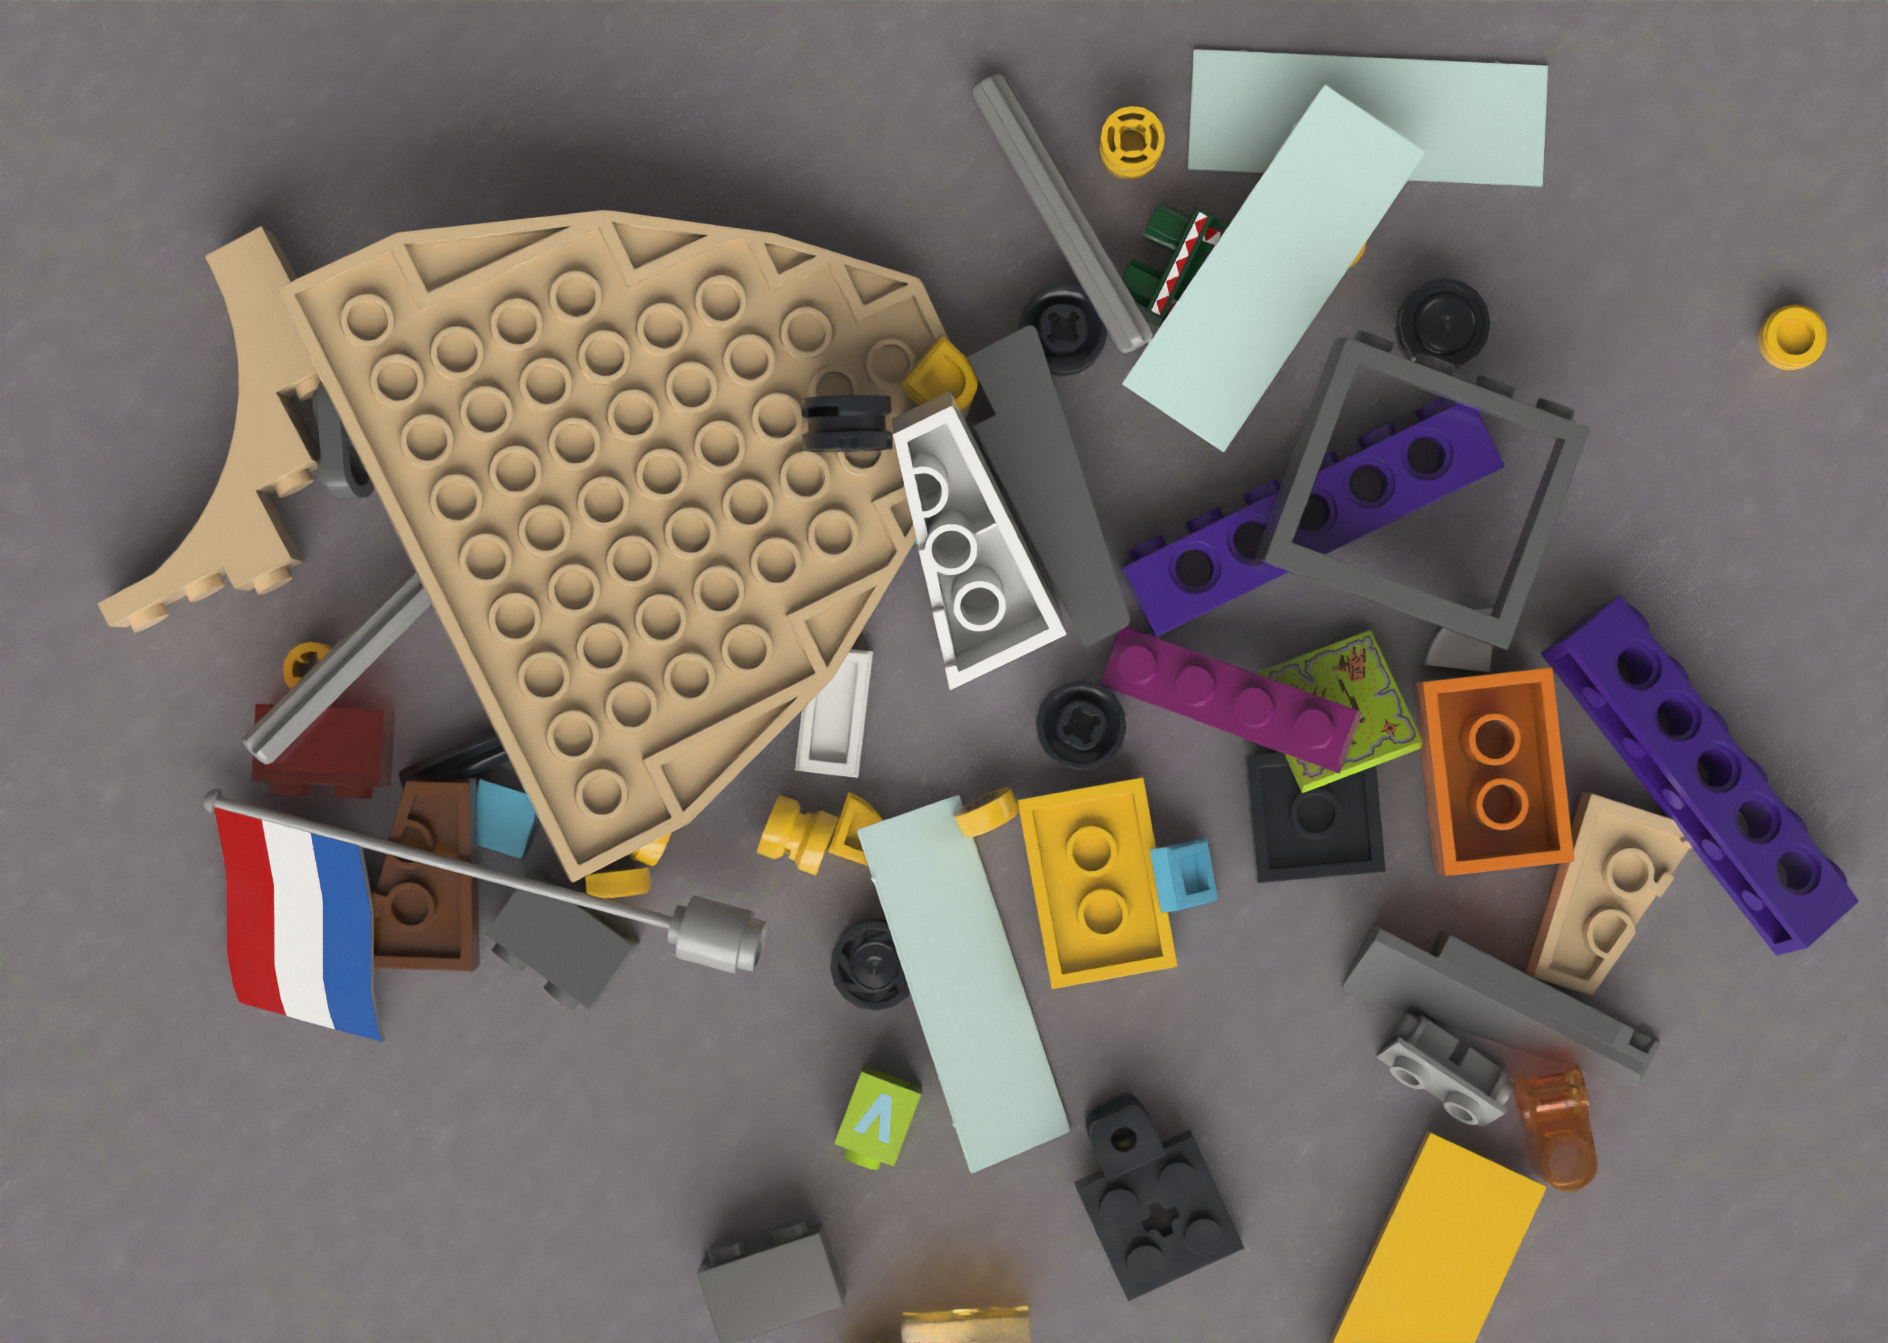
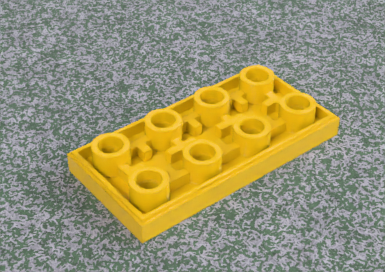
(1441, 1249)

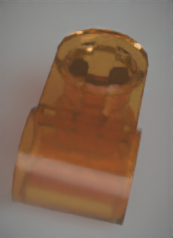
(1557, 1122)

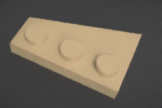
(1595, 902)

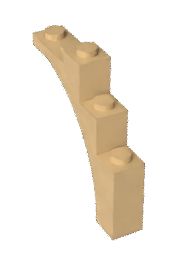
(267, 454)

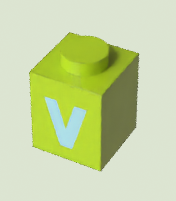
(877, 1118)

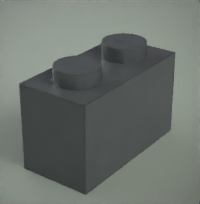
(562, 942)
(771, 1281)

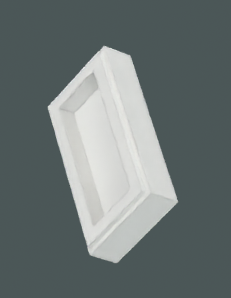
(835, 720)

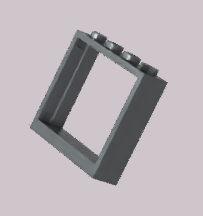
(1435, 377)

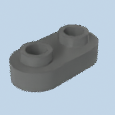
(338, 461)

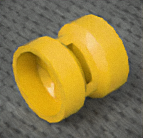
(1124, 152)
(797, 834)

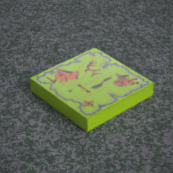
(1359, 678)

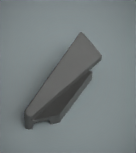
(1046, 482)
(1496, 1002)

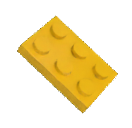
(1096, 882)

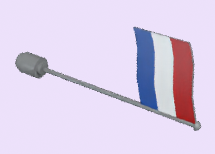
(307, 915)

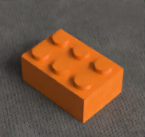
(1493, 771)

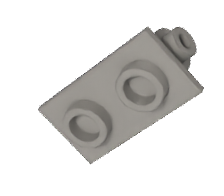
(1470, 1090)

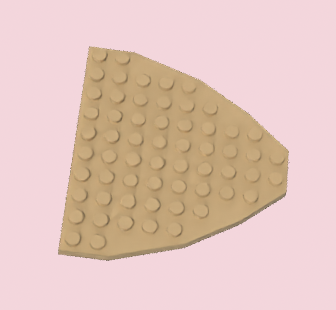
(616, 486)

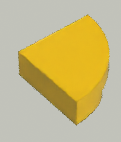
(855, 815)

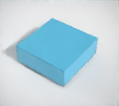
(504, 818)
(1183, 874)

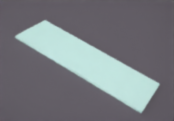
(1468, 116)
(1274, 268)
(964, 983)

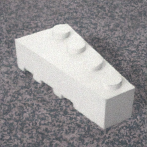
(974, 559)

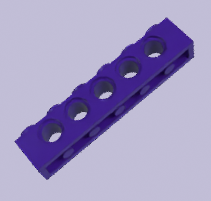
(1463, 457)
(1666, 765)

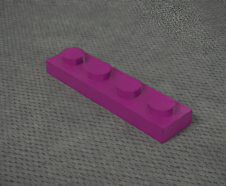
(1231, 699)

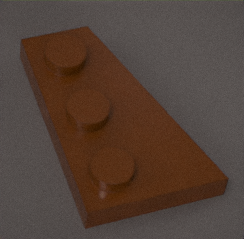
(422, 911)

